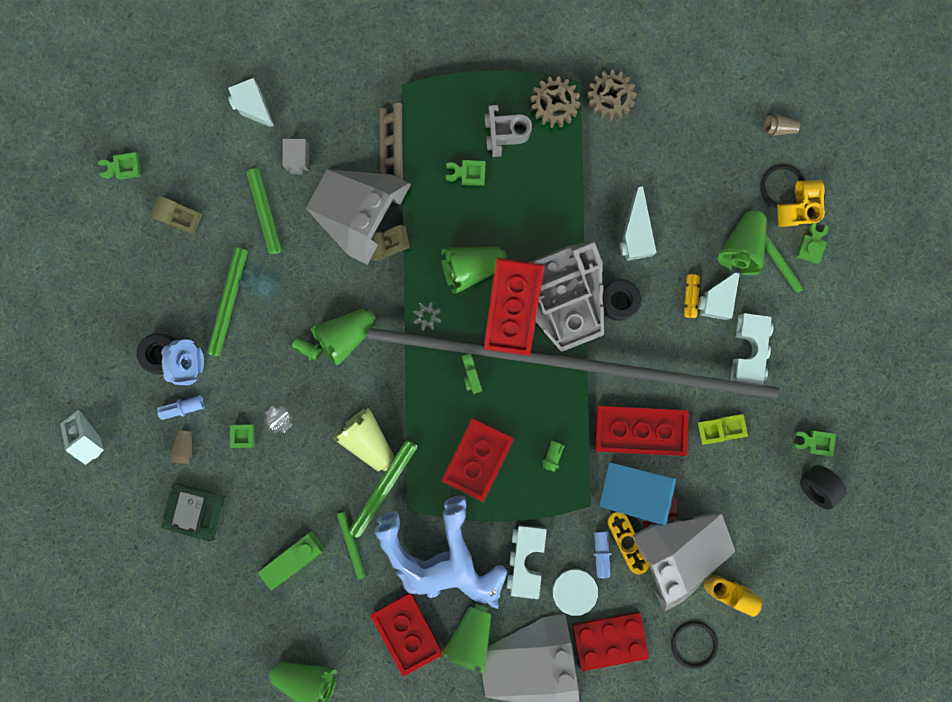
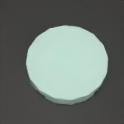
(575, 592)

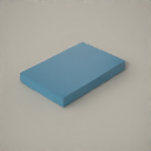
(637, 493)

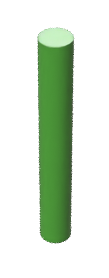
(782, 265)
(351, 545)

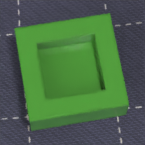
(242, 436)

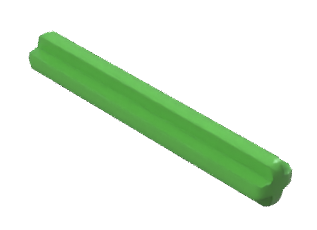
(264, 211)

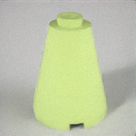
(365, 440)

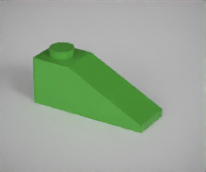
(291, 560)

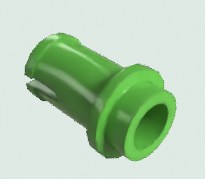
(307, 348)
(553, 456)

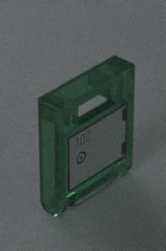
(187, 510)

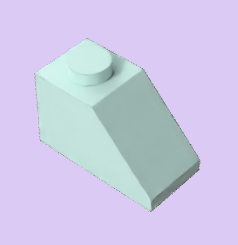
(249, 102)
(720, 299)
(81, 438)

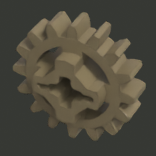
(616, 86)
(547, 97)

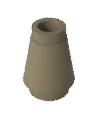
(780, 125)
(182, 448)

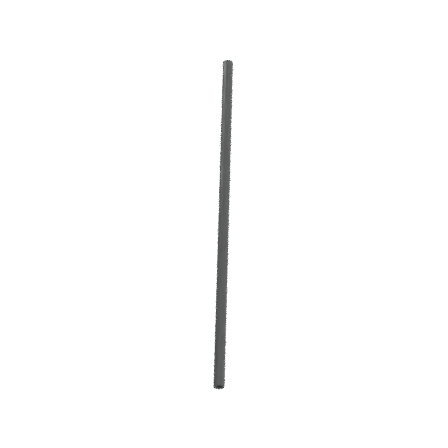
(576, 363)

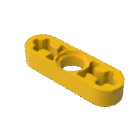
(614, 529)

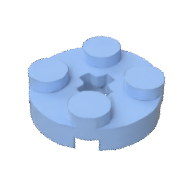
(171, 362)

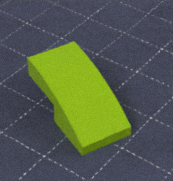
(722, 429)

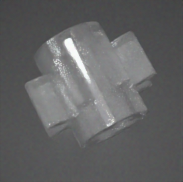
(420, 315)
(278, 419)

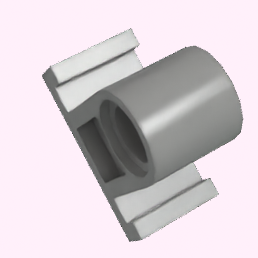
(503, 131)

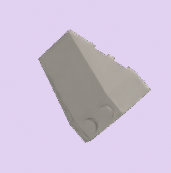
(352, 207)
(571, 295)
(684, 554)
(533, 664)

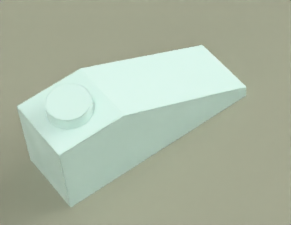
(638, 235)

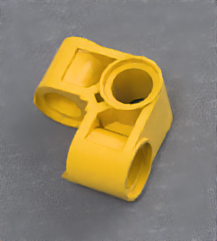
(808, 195)
(734, 595)

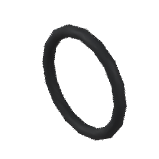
(762, 187)
(714, 651)

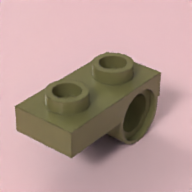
(175, 215)
(390, 242)

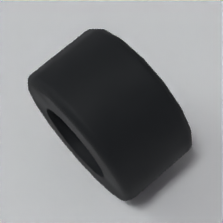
(634, 299)
(146, 348)
(823, 487)

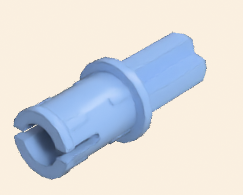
(180, 407)
(602, 554)

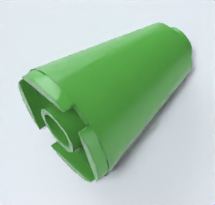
(746, 244)
(469, 265)
(343, 334)
(470, 640)
(304, 681)

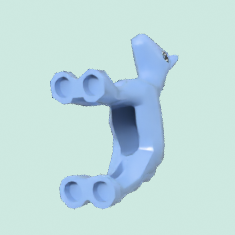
(445, 569)

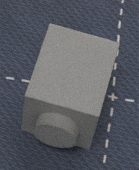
(295, 155)

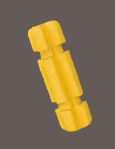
(691, 295)

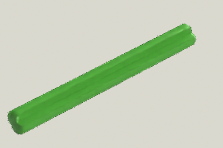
(227, 301)
(383, 488)

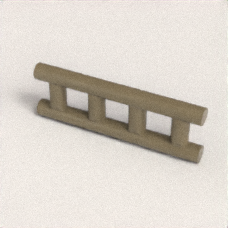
(396, 139)

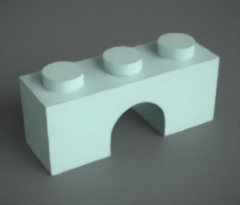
(757, 331)
(523, 581)

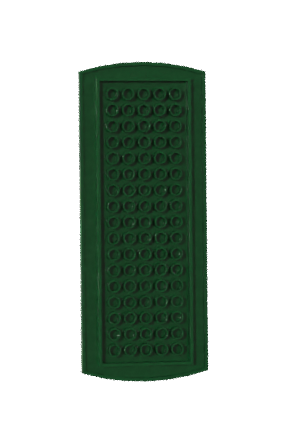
(528, 210)

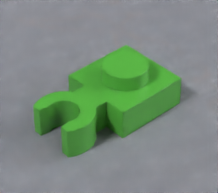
(123, 167)
(471, 172)
(812, 246)
(471, 381)
(818, 442)

